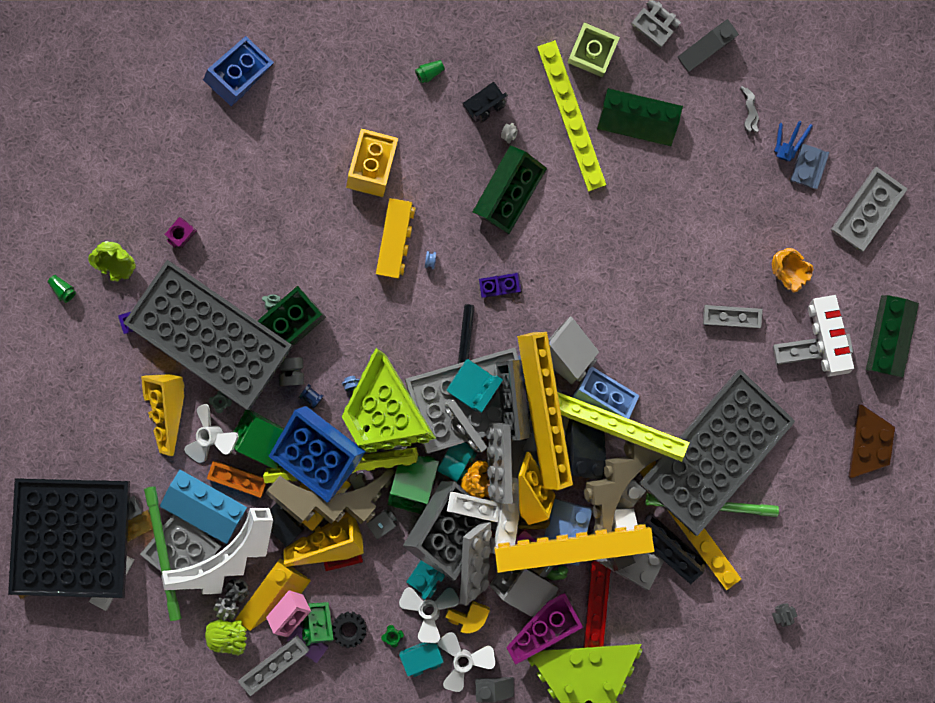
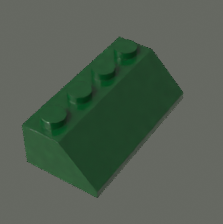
(639, 117)
(509, 189)
(293, 316)
(892, 335)

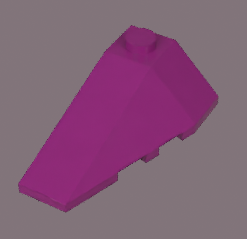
(547, 627)

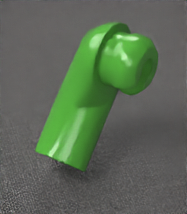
(558, 574)

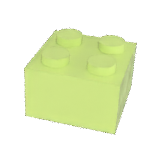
(593, 50)

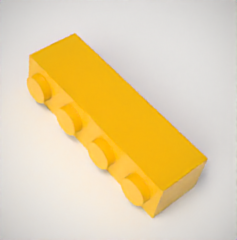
(394, 238)

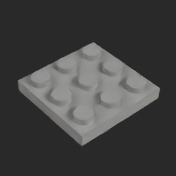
(184, 545)

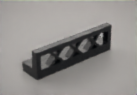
(674, 551)

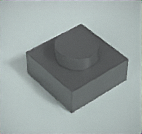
(134, 507)

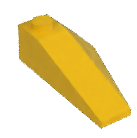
(166, 401)
(329, 543)
(270, 592)

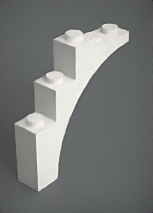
(231, 561)

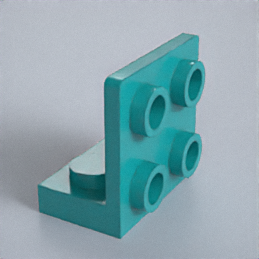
(474, 386)
(425, 579)

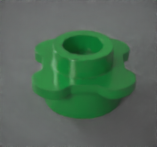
(397, 635)

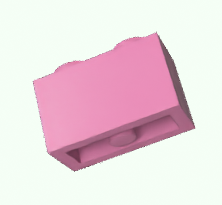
(288, 614)

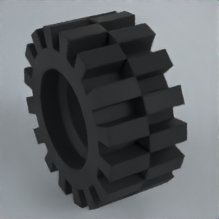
(349, 618)

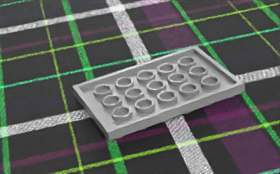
(430, 395)

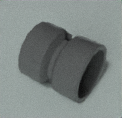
(294, 365)

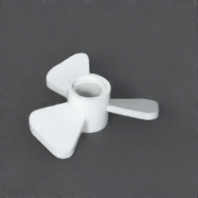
(208, 436)
(411, 601)
(482, 658)

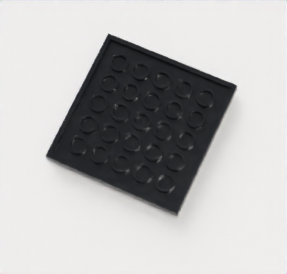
(69, 538)

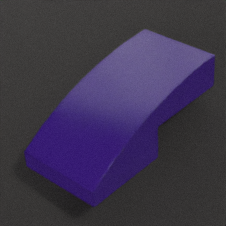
(500, 285)

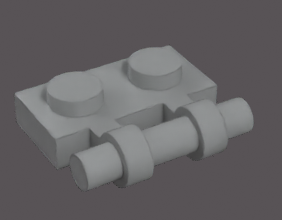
(653, 27)

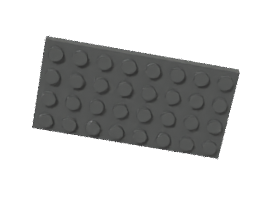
(208, 335)
(722, 452)

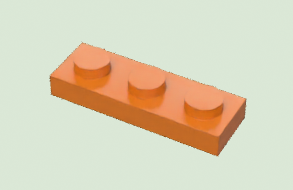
(236, 478)

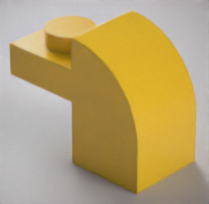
(472, 620)

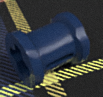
(311, 396)

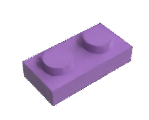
(315, 651)

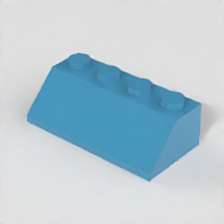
(203, 506)

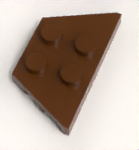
(871, 443)

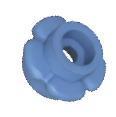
(350, 383)

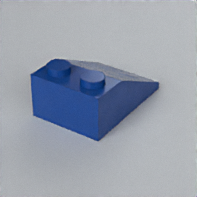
(237, 71)

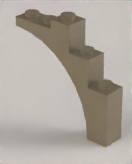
(619, 472)
(301, 502)

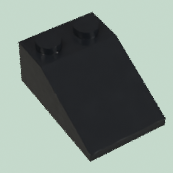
(585, 450)

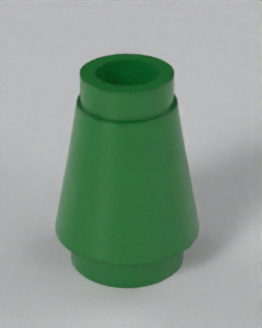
(429, 71)
(62, 289)

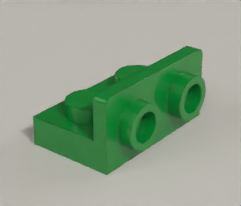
(317, 624)

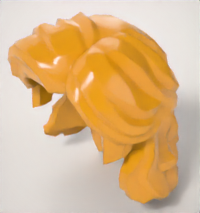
(790, 269)
(474, 481)

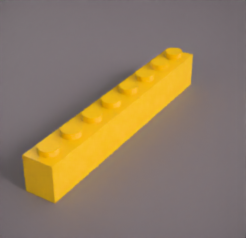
(545, 410)
(574, 549)

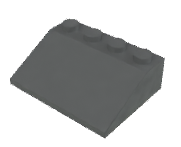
(513, 399)
(439, 533)

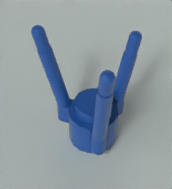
(786, 151)

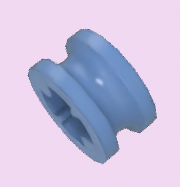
(430, 260)

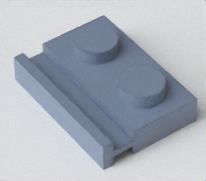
(809, 166)

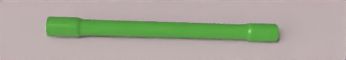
(152, 503)
(762, 509)

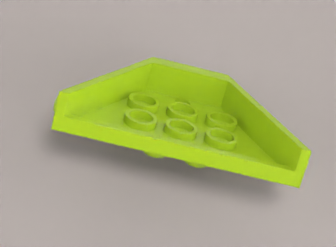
(386, 408)
(586, 672)

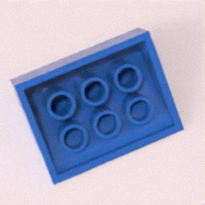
(316, 453)

